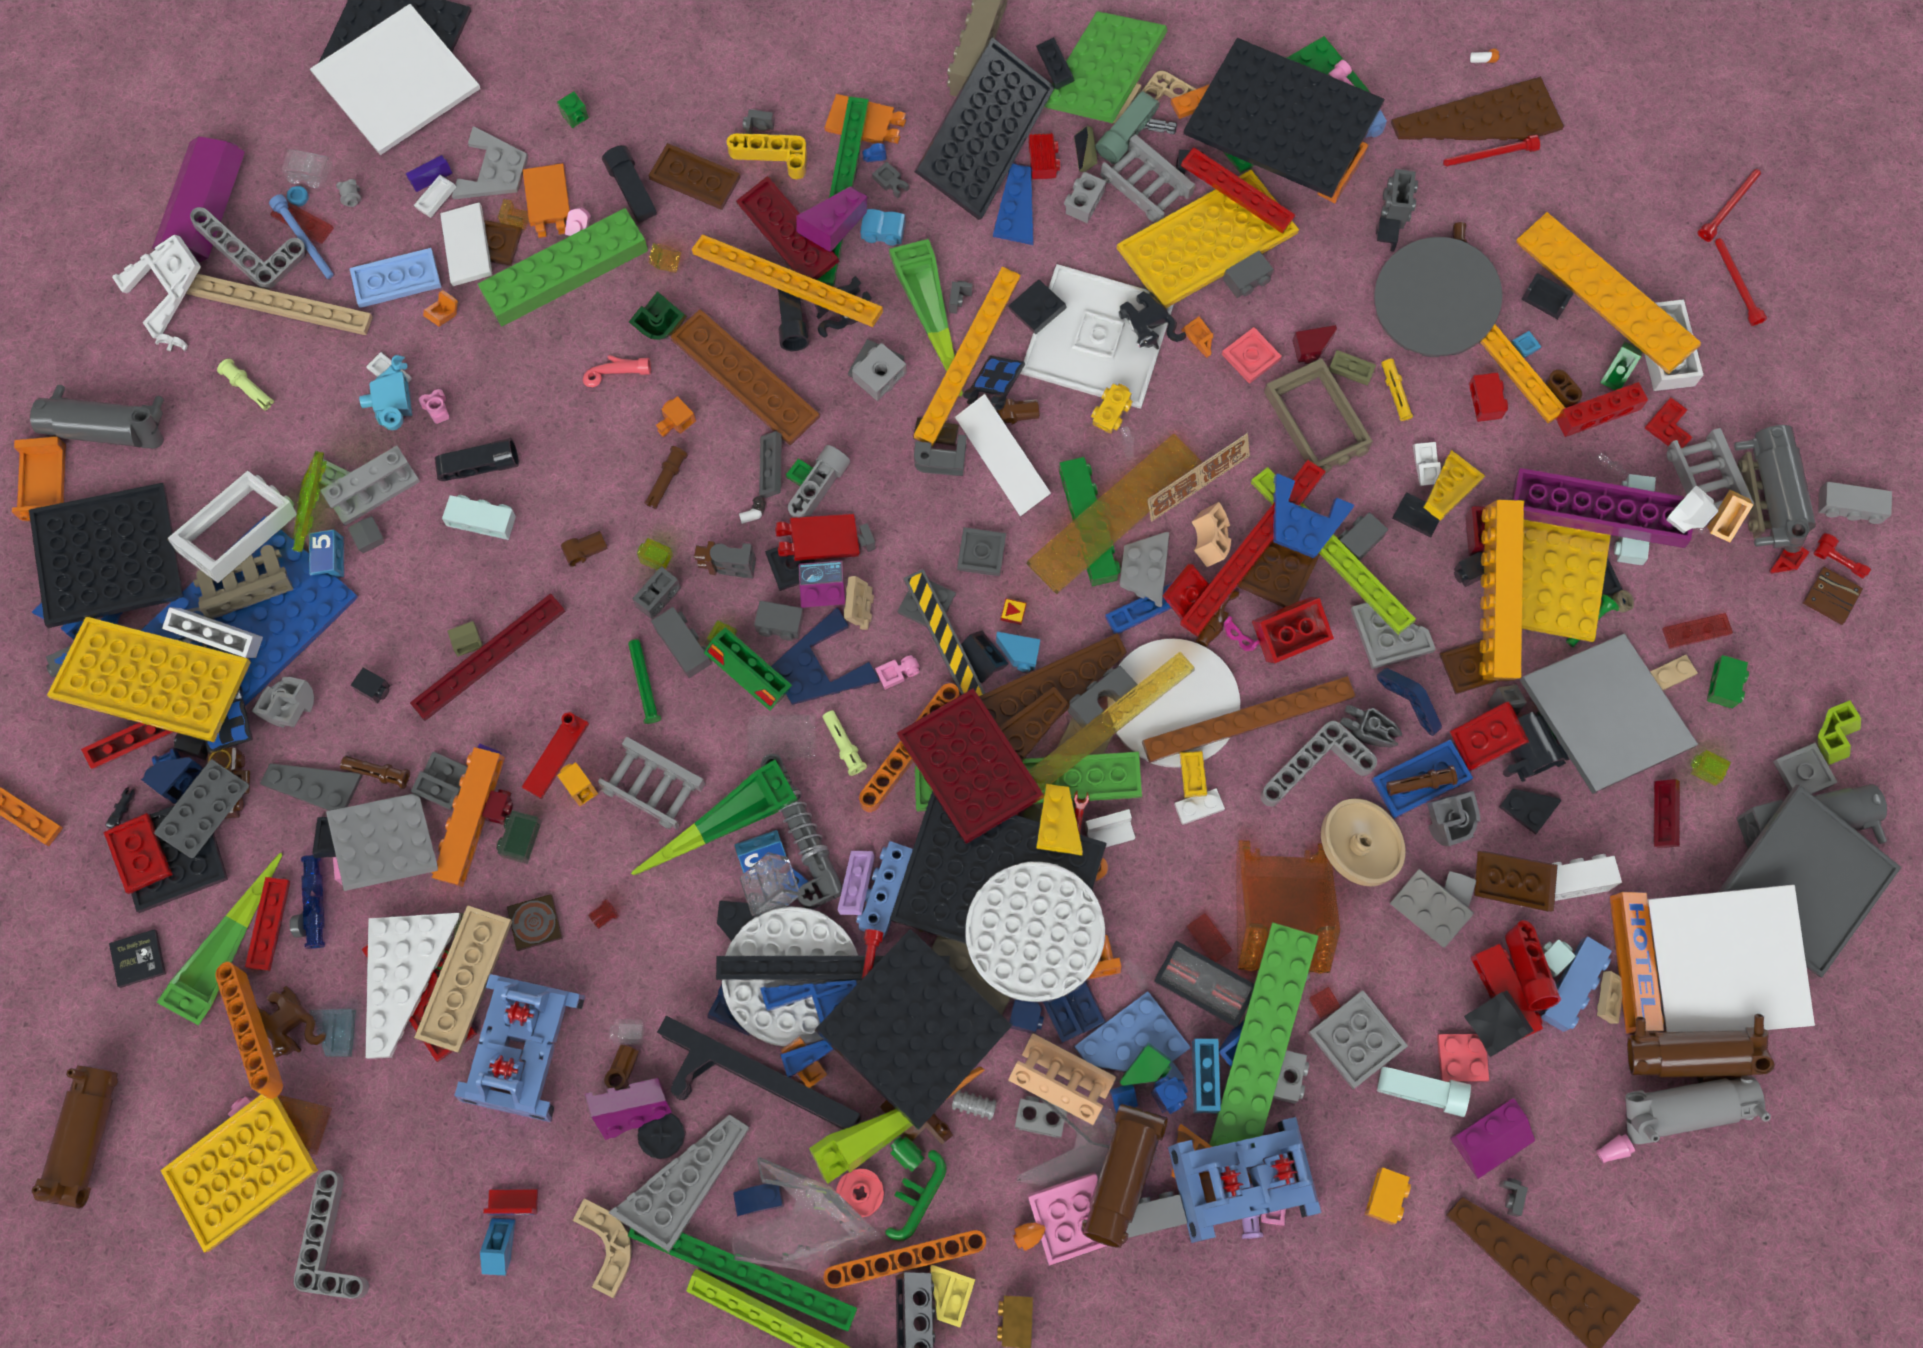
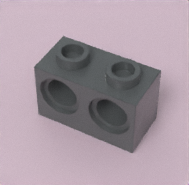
(656, 593)

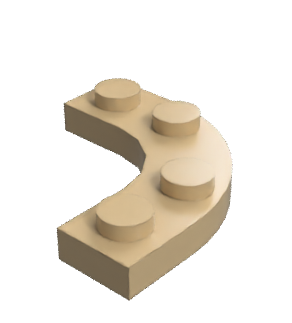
(616, 1244)

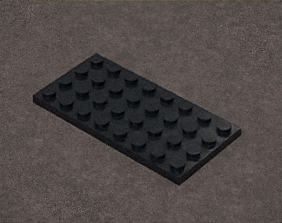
(984, 129)

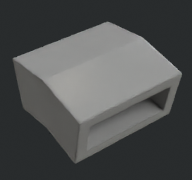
(1460, 887)

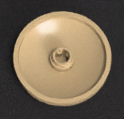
(1363, 842)

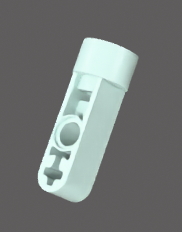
(1450, 1095)

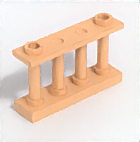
(1068, 1066)

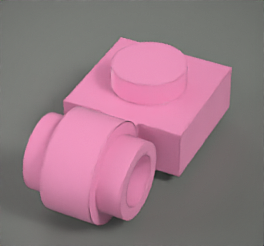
(891, 674)

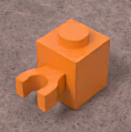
(676, 416)

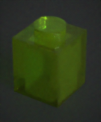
(654, 554)
(1709, 767)

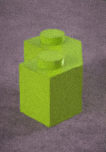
(1838, 723)

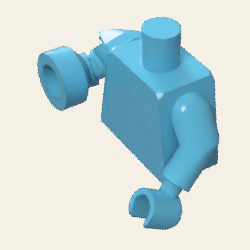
(389, 395)

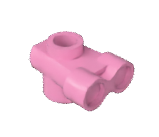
(435, 405)

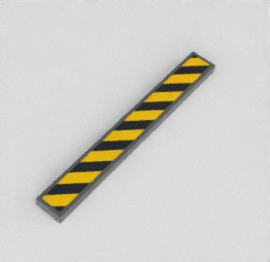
(942, 633)

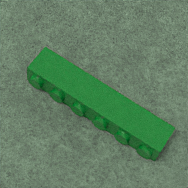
(1081, 495)

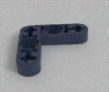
(1415, 694)

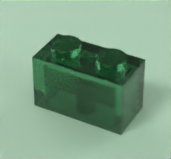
(518, 837)

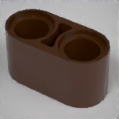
(1566, 388)

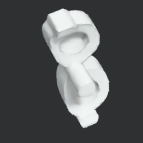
(164, 338)

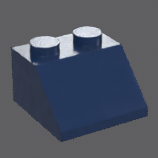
(172, 777)

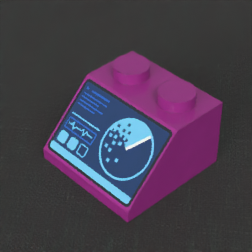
(821, 584)

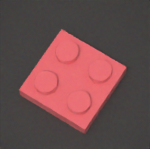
(1251, 355)
(1462, 1058)

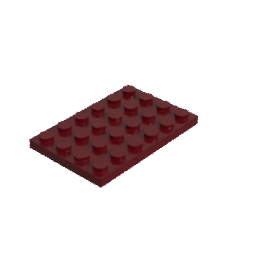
(970, 765)

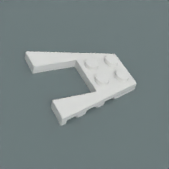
(175, 270)

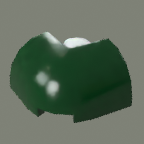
(658, 318)

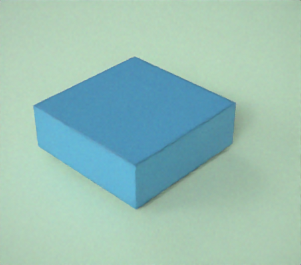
(1526, 344)

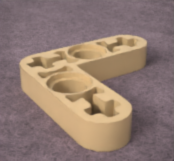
(1160, 89)

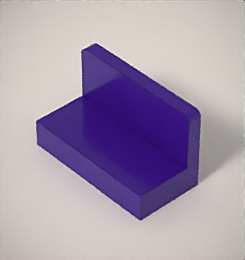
(427, 173)

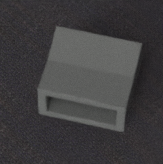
(366, 534)

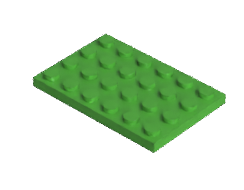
(1107, 66)

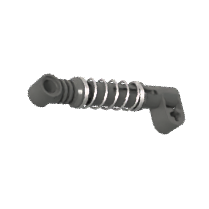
(813, 851)

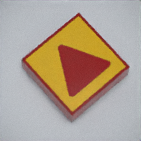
(1013, 611)

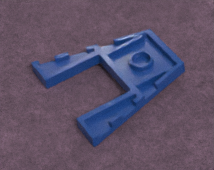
(825, 998)

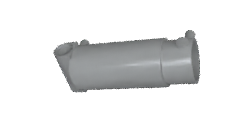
(1692, 1108)

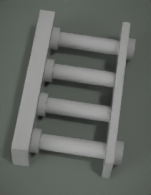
(1152, 161)
(1723, 461)
(370, 485)
(652, 761)

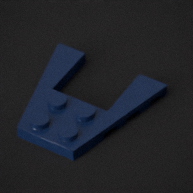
(805, 673)

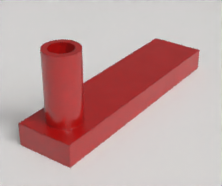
(555, 754)

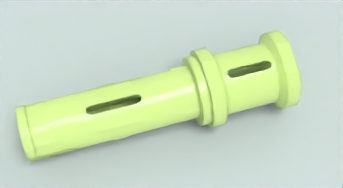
(239, 379)
(847, 750)

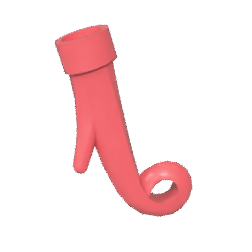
(618, 366)

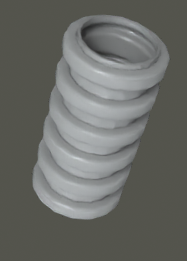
(974, 1104)

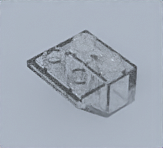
(769, 884)

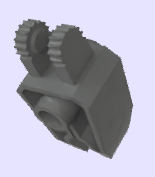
(1371, 727)

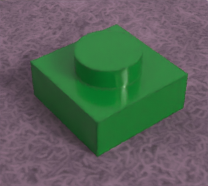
(799, 472)

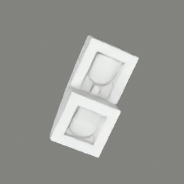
(1426, 463)

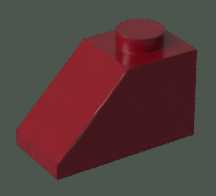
(1312, 343)

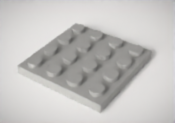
(381, 841)

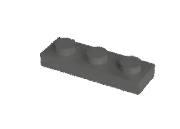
(770, 464)

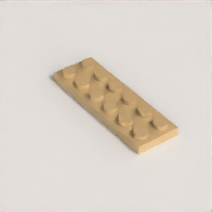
(463, 979)

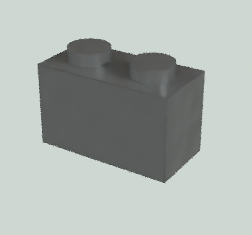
(1248, 274)
(1363, 536)
(779, 620)

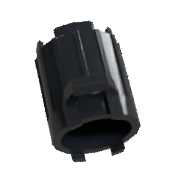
(1539, 753)

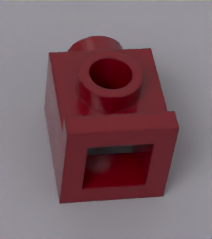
(498, 806)

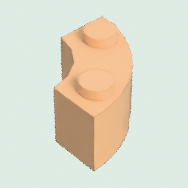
(1212, 534)

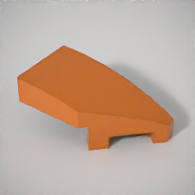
(1199, 335)

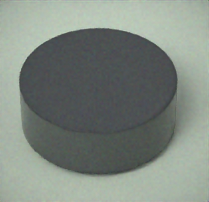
(296, 926)

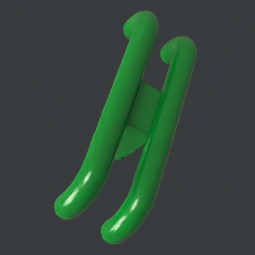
(924, 1201)

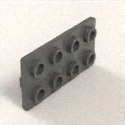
(201, 809)

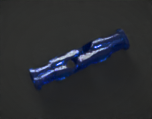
(312, 905)

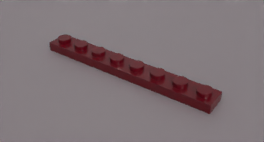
(487, 657)

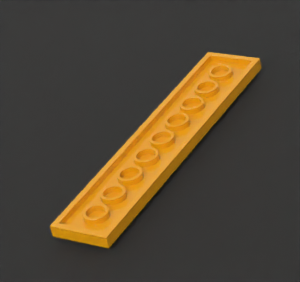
(1608, 293)

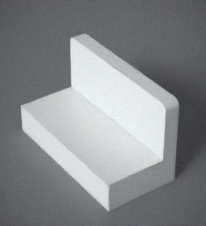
(1111, 828)

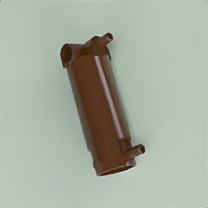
(1700, 1052)
(77, 1138)
(1123, 1175)

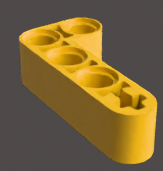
(786, 143)

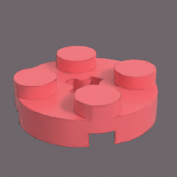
(872, 1186)

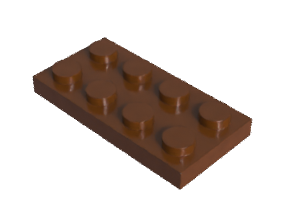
(694, 176)
(1516, 880)

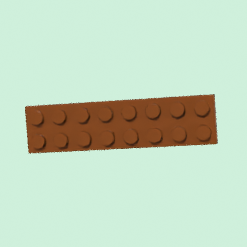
(745, 377)

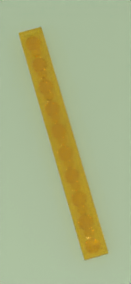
(1111, 720)

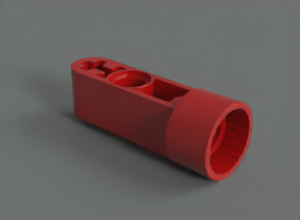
(1532, 967)

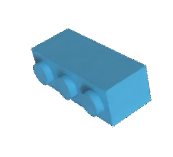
(1205, 1076)

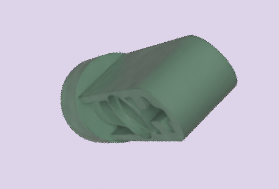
(1116, 141)

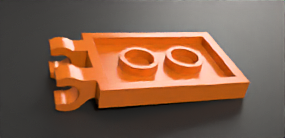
(877, 121)
(546, 197)

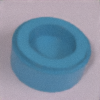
(297, 196)

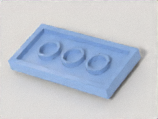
(395, 277)

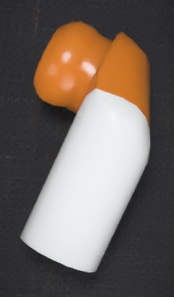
(1491, 56)

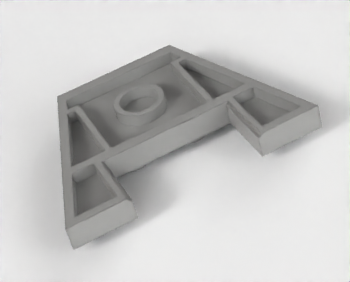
(500, 169)

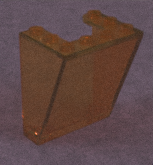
(1289, 893)

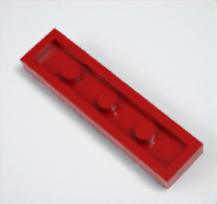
(267, 924)

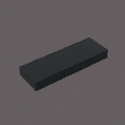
(1055, 63)

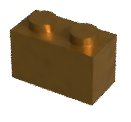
(1017, 1321)

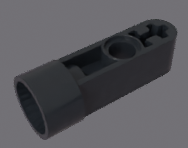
(621, 167)
(792, 331)
(477, 460)

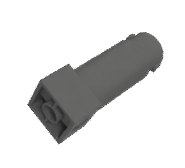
(1859, 807)

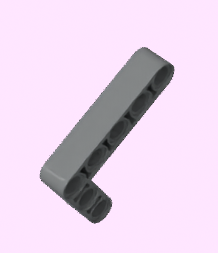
(244, 253)
(1311, 758)
(321, 1244)

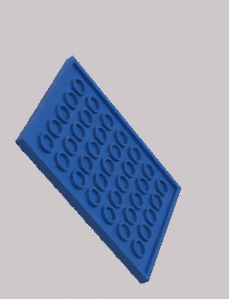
(284, 621)

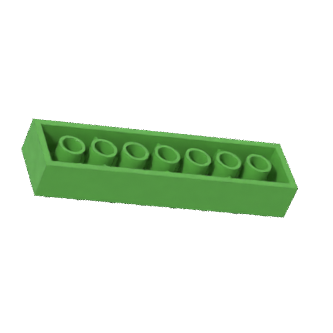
(563, 267)

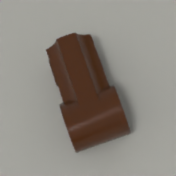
(1019, 410)
(578, 550)
(622, 1066)

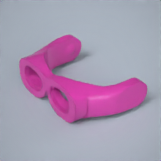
(1229, 625)

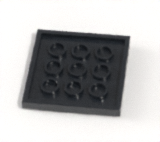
(187, 873)

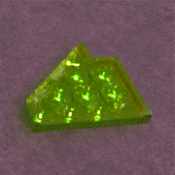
(307, 499)

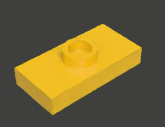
(1193, 774)

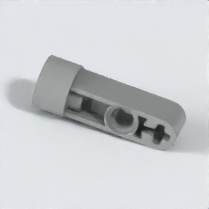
(830, 465)

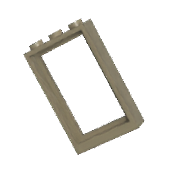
(1300, 377)

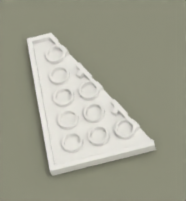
(400, 964)

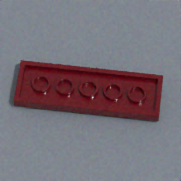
(778, 223)

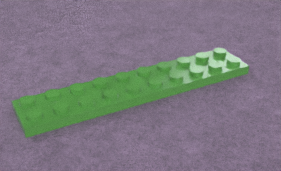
(1098, 774)
(1264, 1035)

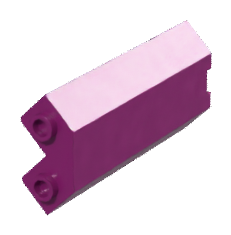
(202, 182)

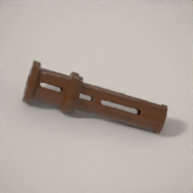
(670, 468)
(385, 773)
(1431, 779)

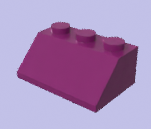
(1494, 1137)

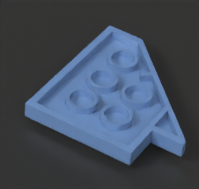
(1126, 1034)

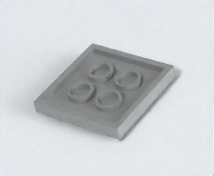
(1358, 1039)

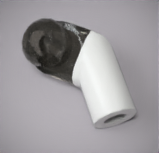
(756, 511)

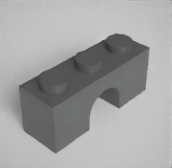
(1114, 685)

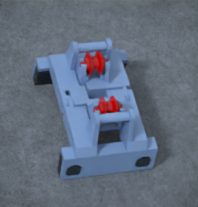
(499, 1064)
(1229, 1175)

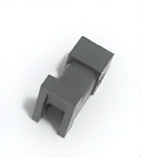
(940, 460)

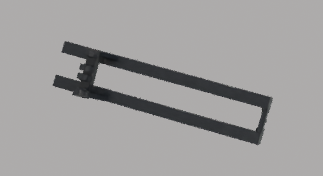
(707, 1052)

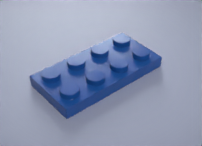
(1435, 758)

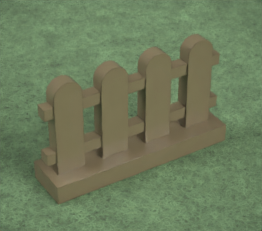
(246, 593)

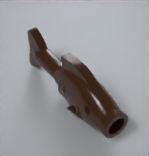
(1216, 624)

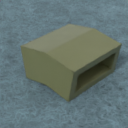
(465, 638)

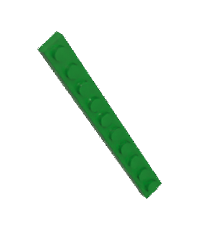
(847, 162)
(759, 1280)

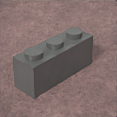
(681, 641)

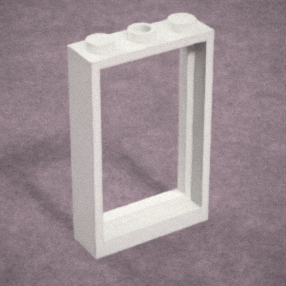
(220, 568)

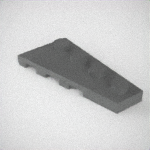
(315, 786)

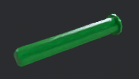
(643, 682)

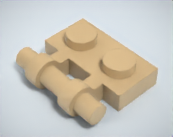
(858, 602)

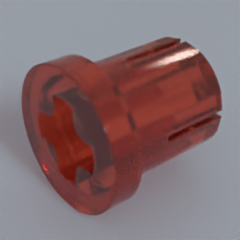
(606, 910)

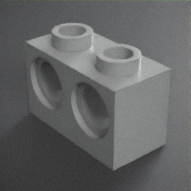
(1087, 198)
(1038, 1124)

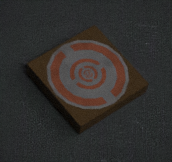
(534, 922)

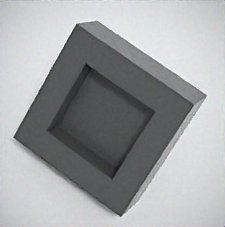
(865, 538)

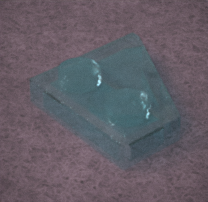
(339, 1030)

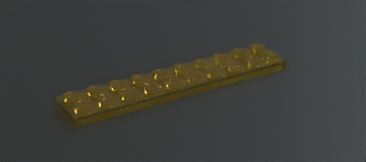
(1111, 515)

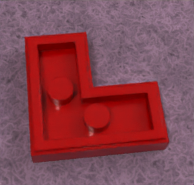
(1664, 424)

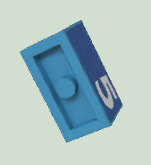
(326, 553)
(752, 850)

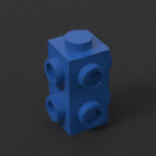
(1169, 1094)

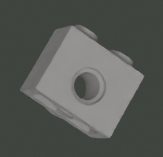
(879, 360)

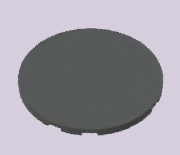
(1438, 296)

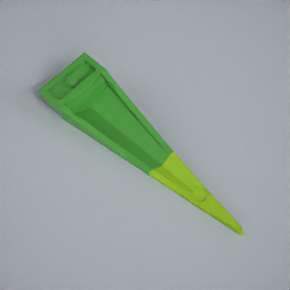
(919, 277)
(195, 984)

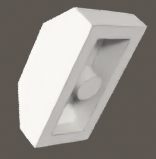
(1693, 511)

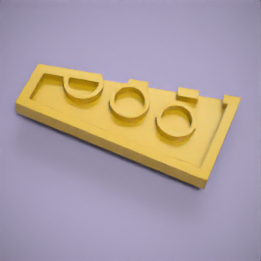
(1452, 485)

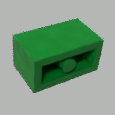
(1728, 682)

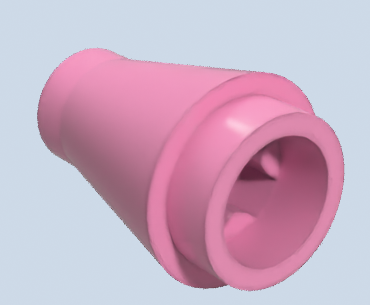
(1617, 1148)

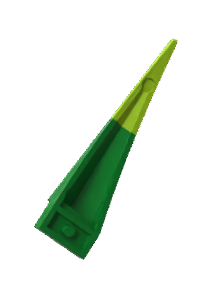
(753, 800)

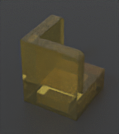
(512, 216)
(664, 257)

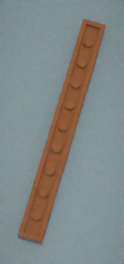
(1248, 719)

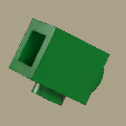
(572, 109)

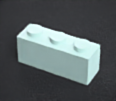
(479, 516)

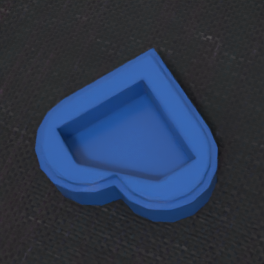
(875, 153)

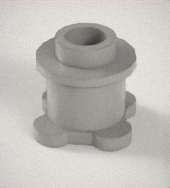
(349, 192)

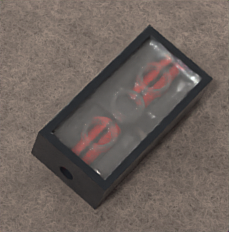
(1205, 984)

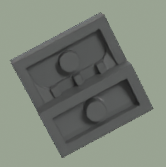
(440, 780)

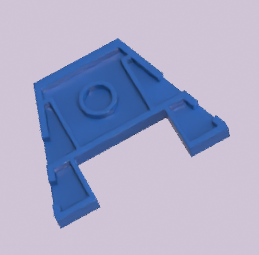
(1302, 528)

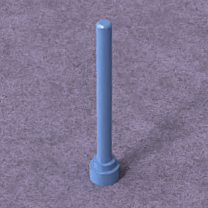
(280, 205)

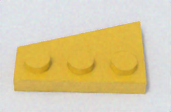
(1058, 822)

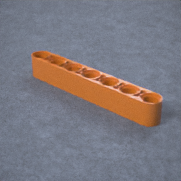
(901, 755)
(249, 1030)
(892, 1258)

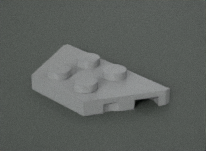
(1145, 567)

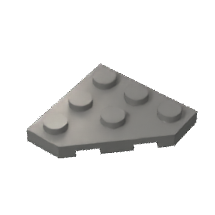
(1384, 644)

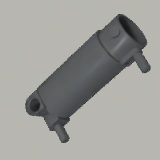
(98, 421)
(1783, 487)

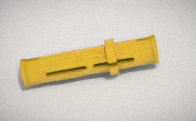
(1390, 368)

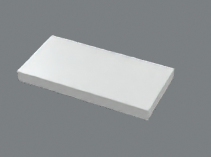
(466, 244)

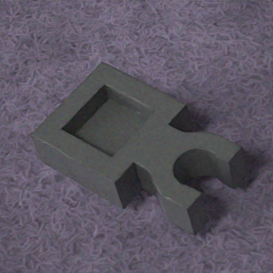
(888, 178)

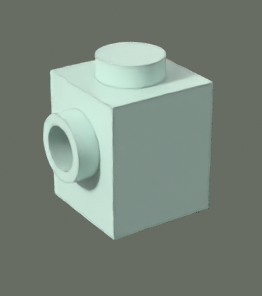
(1557, 956)

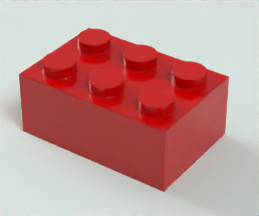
(1292, 629)

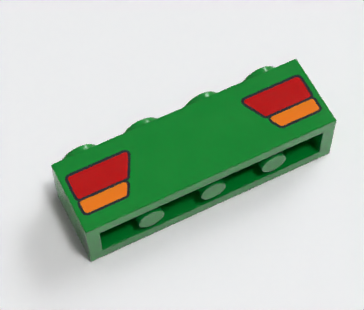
(747, 669)

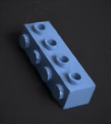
(885, 889)

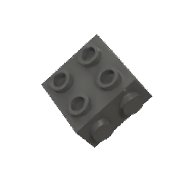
(1399, 196)

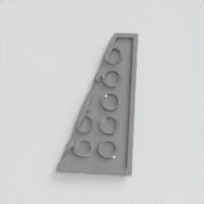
(674, 1194)

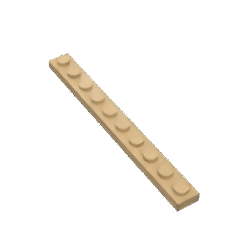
(280, 304)

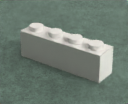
(212, 632)

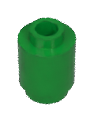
(907, 1153)

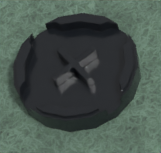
(661, 1137)

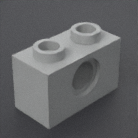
(1299, 1067)

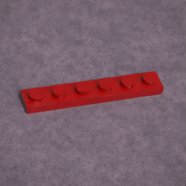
(1238, 190)

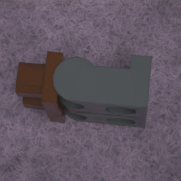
(726, 560)

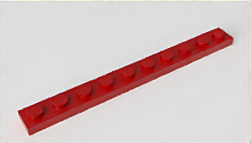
(1246, 555)

